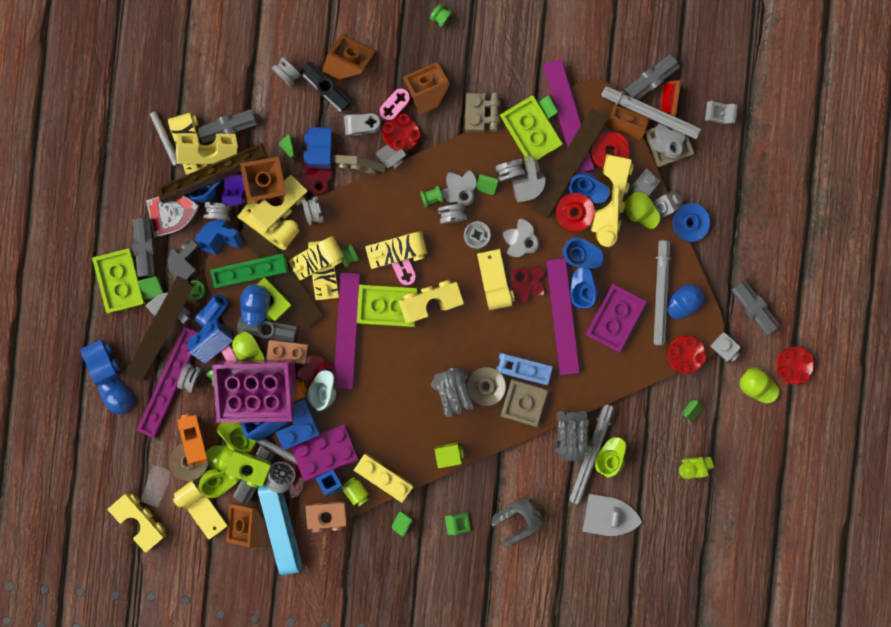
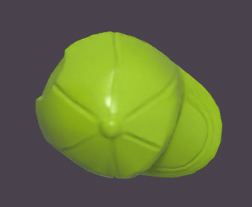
(641, 209)
(246, 347)
(759, 385)
(235, 437)
(219, 457)
(611, 457)
(215, 483)

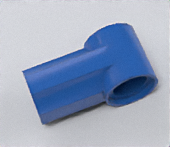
(212, 311)

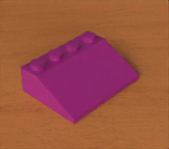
(254, 390)

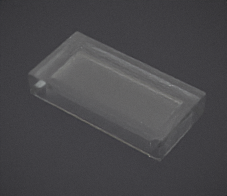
(156, 485)

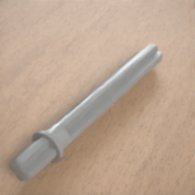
(651, 112)
(661, 292)
(589, 461)

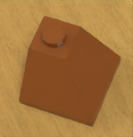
(347, 58)
(427, 87)
(262, 180)
(246, 527)

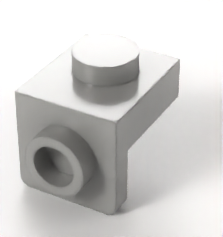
(721, 113)
(390, 156)
(645, 183)
(668, 203)
(726, 347)

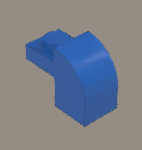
(215, 235)
(329, 483)

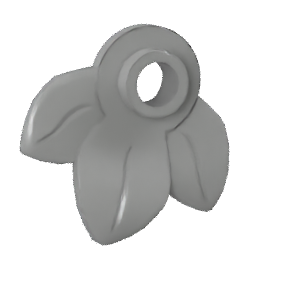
(668, 138)
(457, 186)
(518, 237)

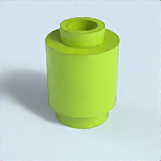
(355, 491)

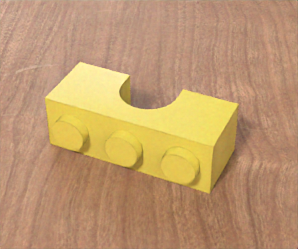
(191, 152)
(266, 216)
(414, 305)
(383, 478)
(150, 531)

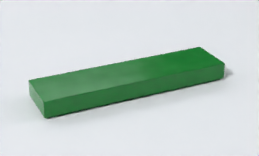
(249, 270)

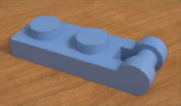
(525, 369)

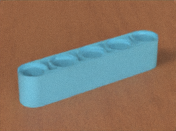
(280, 531)

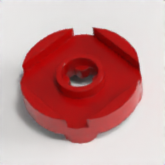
(609, 140)

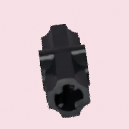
(333, 95)

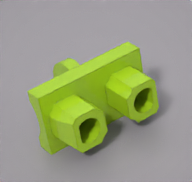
(695, 467)

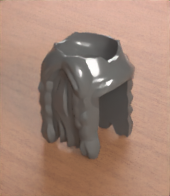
(453, 391)
(573, 436)
(527, 510)

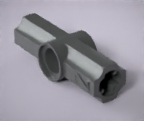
(652, 78)
(227, 125)
(144, 247)
(755, 307)
(279, 331)
(245, 492)

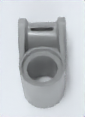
(358, 124)

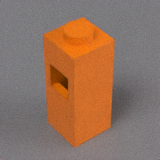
(192, 440)

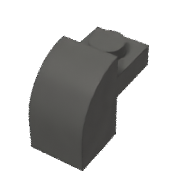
(179, 263)

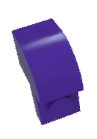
(234, 190)

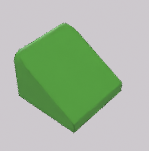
(548, 107)
(287, 145)
(486, 184)
(150, 287)
(692, 410)
(402, 523)
(457, 523)

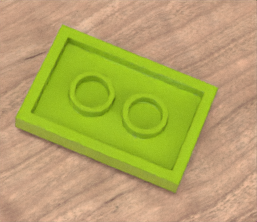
(531, 129)
(118, 280)
(381, 305)

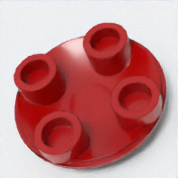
(401, 133)
(686, 354)
(795, 365)

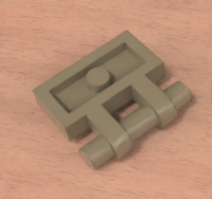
(475, 112)

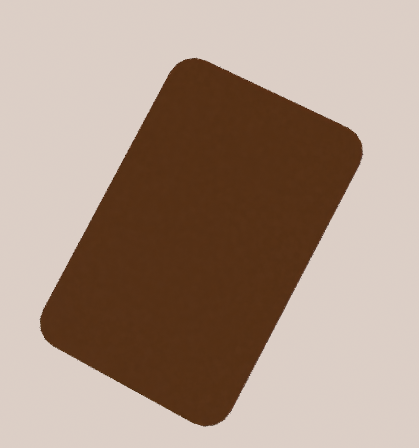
(392, 402)

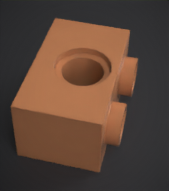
(287, 350)
(337, 511)

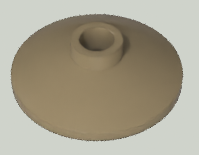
(478, 393)
(180, 470)

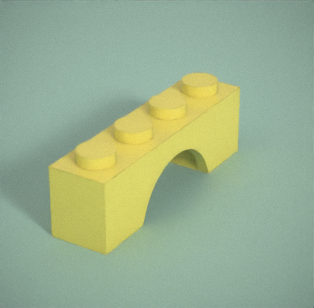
(617, 170)

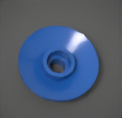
(699, 222)

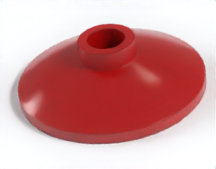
(571, 202)

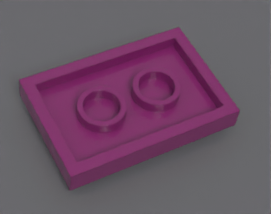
(615, 318)
(324, 452)

